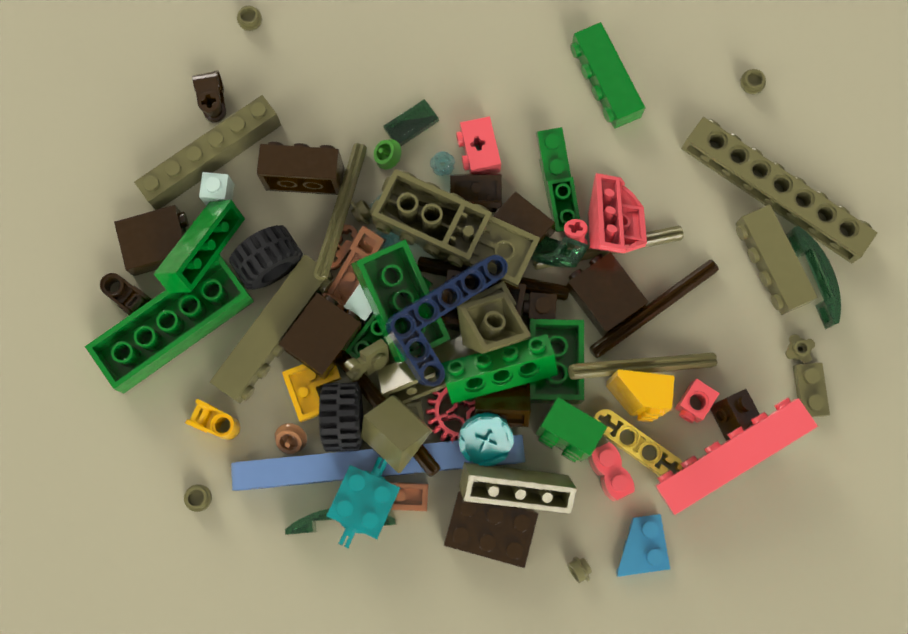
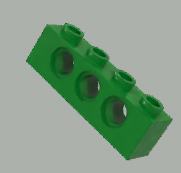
(500, 369)

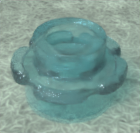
(442, 157)

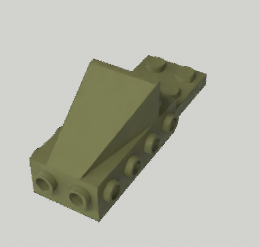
(450, 226)

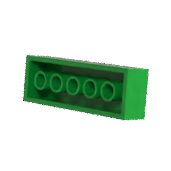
(167, 327)

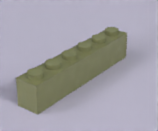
(208, 153)
(261, 342)

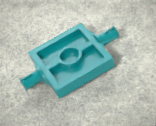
(363, 502)

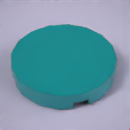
(485, 439)

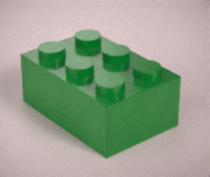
(568, 346)
(570, 431)

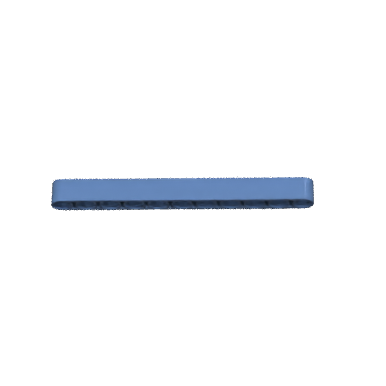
(333, 466)

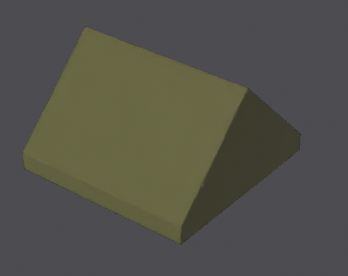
(491, 323)
(394, 432)

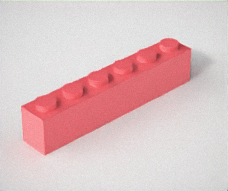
(735, 455)

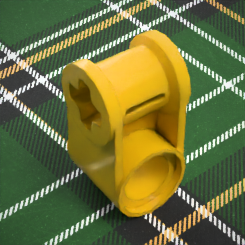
(209, 419)

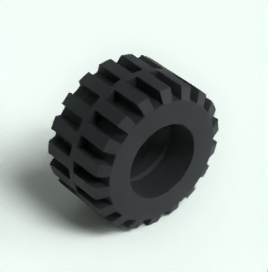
(265, 257)
(341, 417)

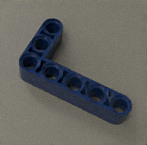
(438, 308)

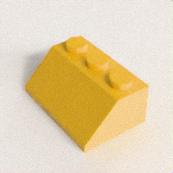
(642, 393)

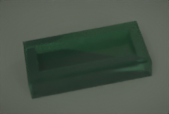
(411, 123)

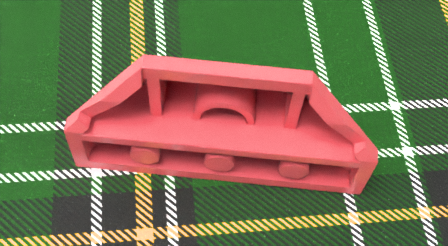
(615, 217)

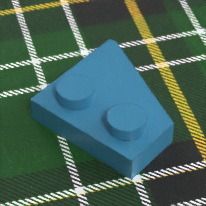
(644, 548)

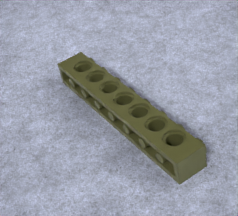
(783, 203)

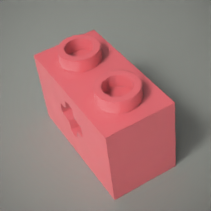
(479, 133)

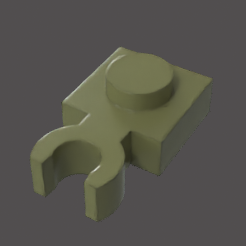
(370, 360)

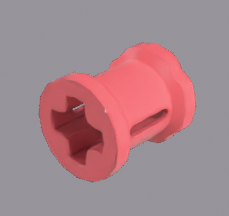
(576, 230)

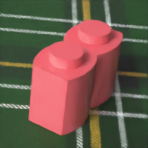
(614, 479)

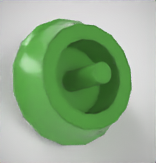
(387, 154)

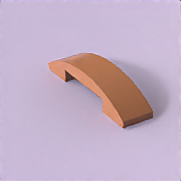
(346, 282)

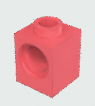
(706, 396)

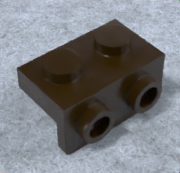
(478, 189)
(734, 412)

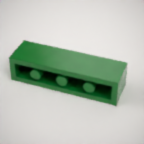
(607, 75)
(199, 246)

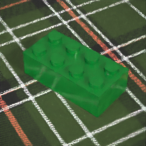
(392, 283)

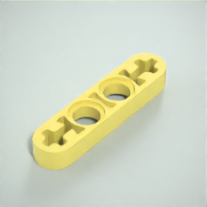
(640, 441)

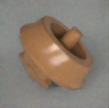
(290, 438)

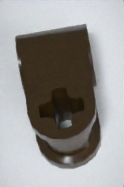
(210, 95)
(127, 296)

